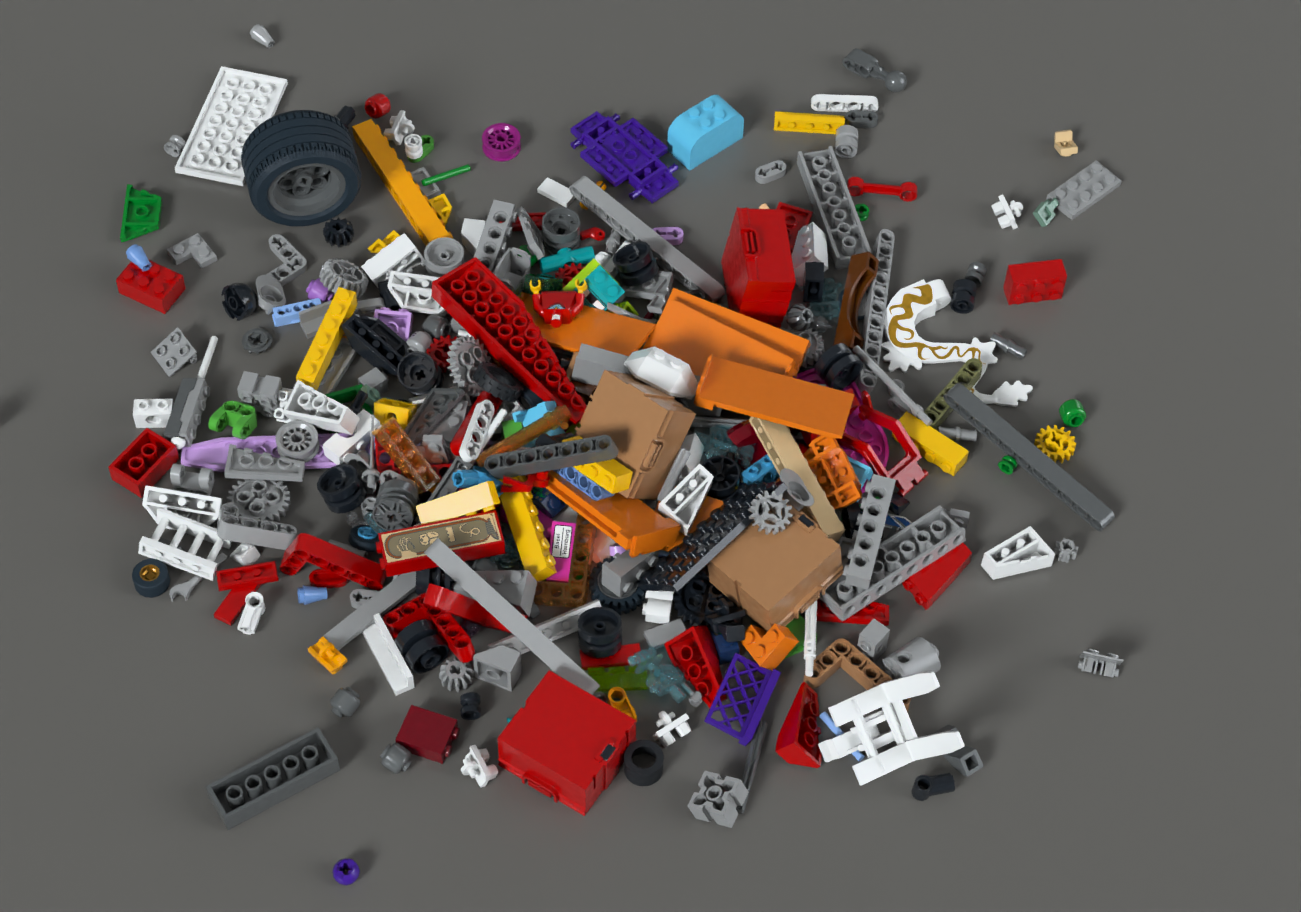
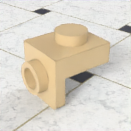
(1064, 144)

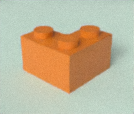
(769, 647)

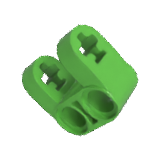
(235, 414)

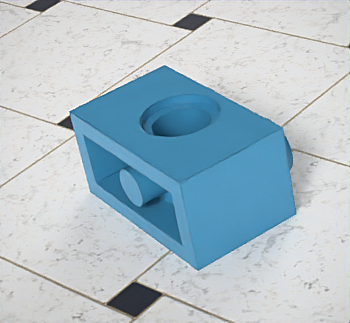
(760, 472)

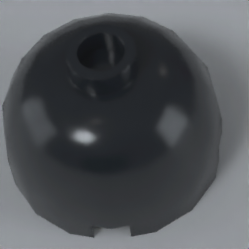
(239, 300)

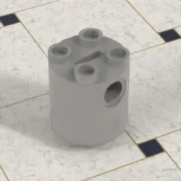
(912, 658)

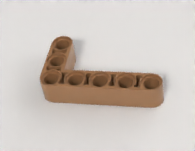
(844, 660)

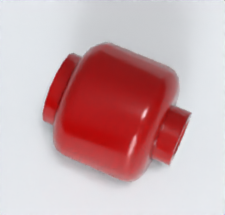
(377, 105)

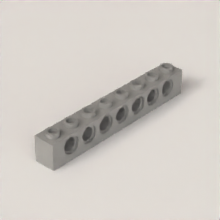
(499, 212)

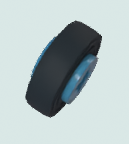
(363, 538)

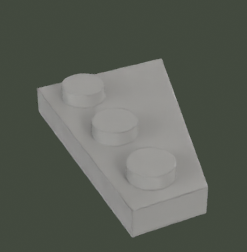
(532, 234)

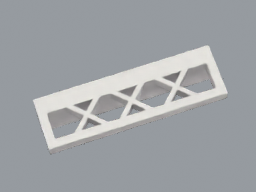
(388, 656)

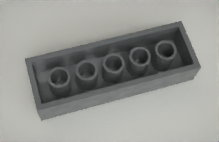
(273, 778)

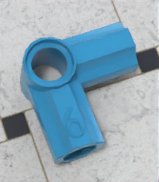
(473, 477)

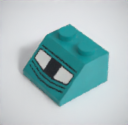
(600, 289)

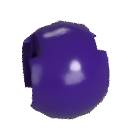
(341, 866)

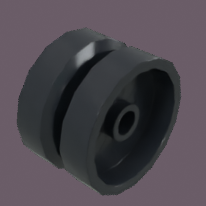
(635, 263)
(838, 366)
(342, 488)
(600, 632)

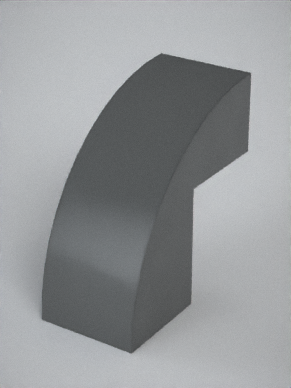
(965, 759)

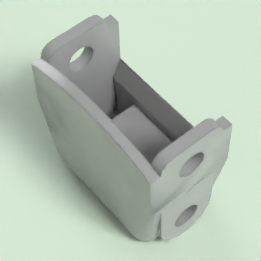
(509, 266)

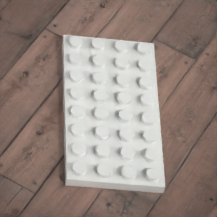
(229, 115)

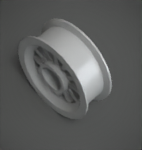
(297, 441)

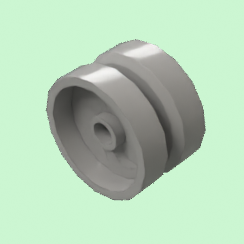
(443, 256)

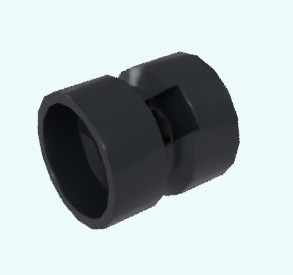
(963, 296)

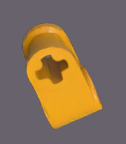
(624, 704)

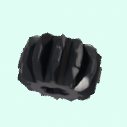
(338, 232)

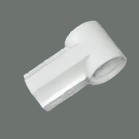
(251, 614)

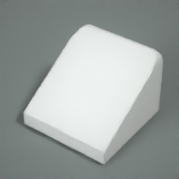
(245, 554)

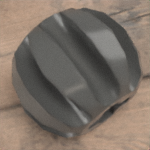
(799, 317)

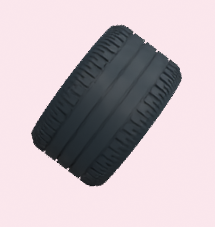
(301, 168)

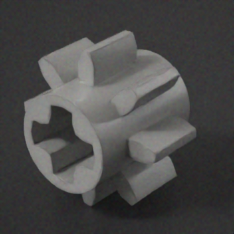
(1065, 550)

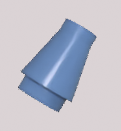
(138, 257)
(311, 594)

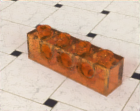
(406, 454)

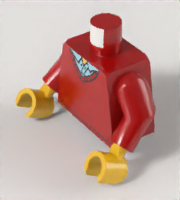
(558, 306)

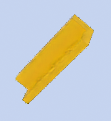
(807, 122)

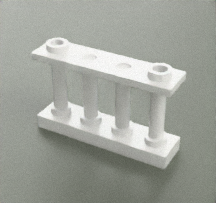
(180, 559)

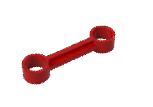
(882, 189)

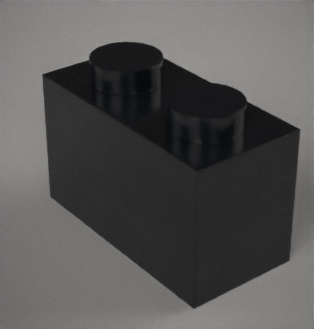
(813, 282)

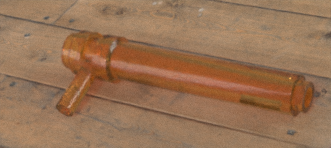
(548, 422)

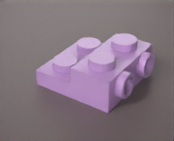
(398, 321)

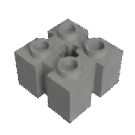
(260, 392)
(718, 799)

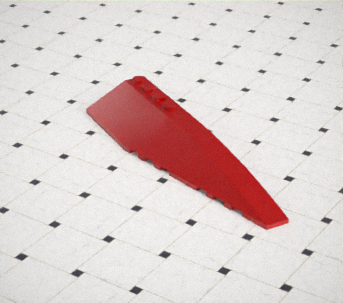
(507, 330)

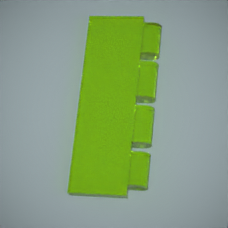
(618, 677)

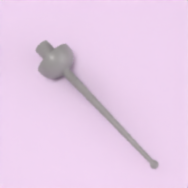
(371, 475)

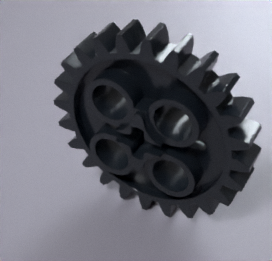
(693, 594)

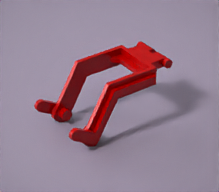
(907, 468)

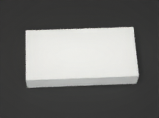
(556, 192)

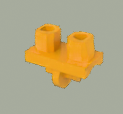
(328, 655)

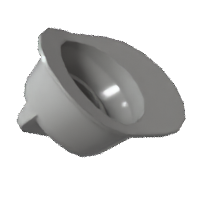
(269, 293)
(361, 462)
(797, 492)

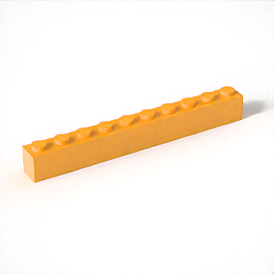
(399, 182)

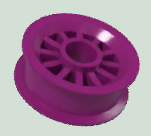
(501, 142)

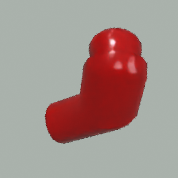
(594, 233)

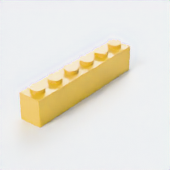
(327, 338)
(528, 532)

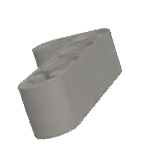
(253, 531)

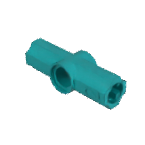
(566, 256)

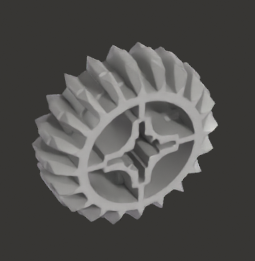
(343, 274)

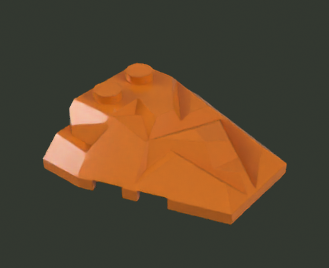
(833, 472)

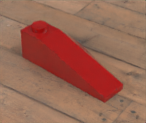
(698, 661)
(799, 734)

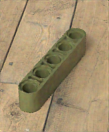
(963, 375)

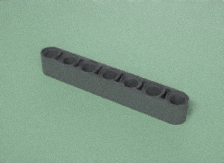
(551, 457)

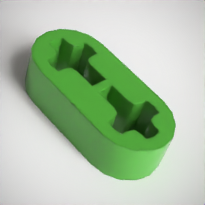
(427, 148)

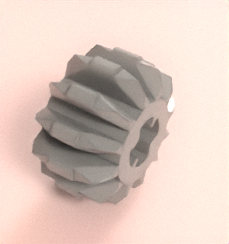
(456, 674)

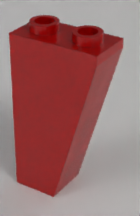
(936, 577)

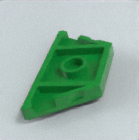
(140, 213)

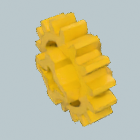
(1055, 443)

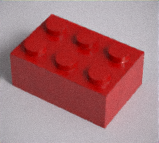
(1035, 281)
(154, 288)
(143, 462)

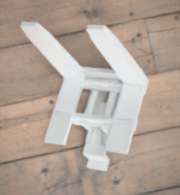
(868, 738)

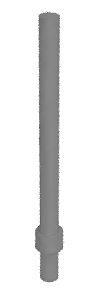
(915, 408)

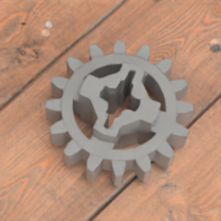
(776, 521)

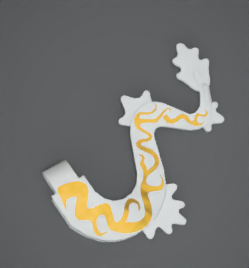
(907, 348)

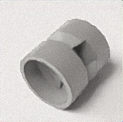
(846, 141)

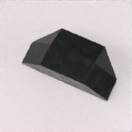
(375, 342)

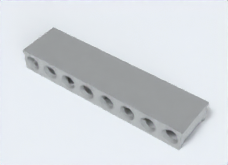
(833, 205)
(593, 361)
(897, 561)

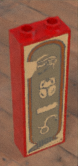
(466, 536)

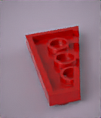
(864, 616)

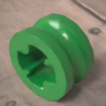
(865, 209)
(1007, 464)

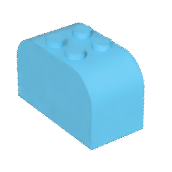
(704, 131)

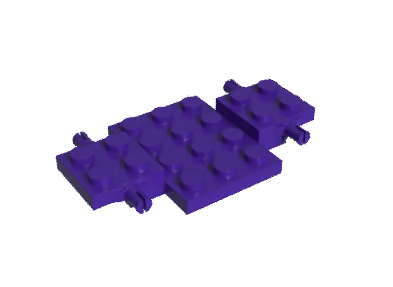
(625, 154)

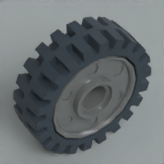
(608, 598)

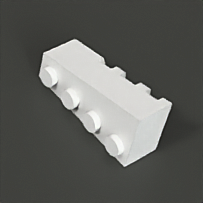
(319, 410)

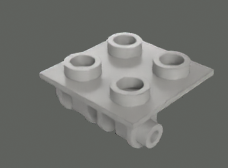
(174, 352)
(1110, 662)

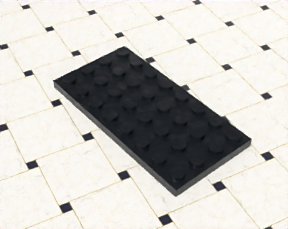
(707, 540)

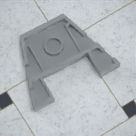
(655, 289)

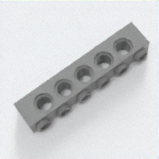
(861, 575)

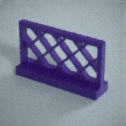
(759, 703)

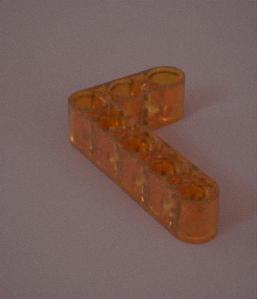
(576, 568)

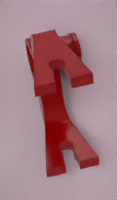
(536, 479)

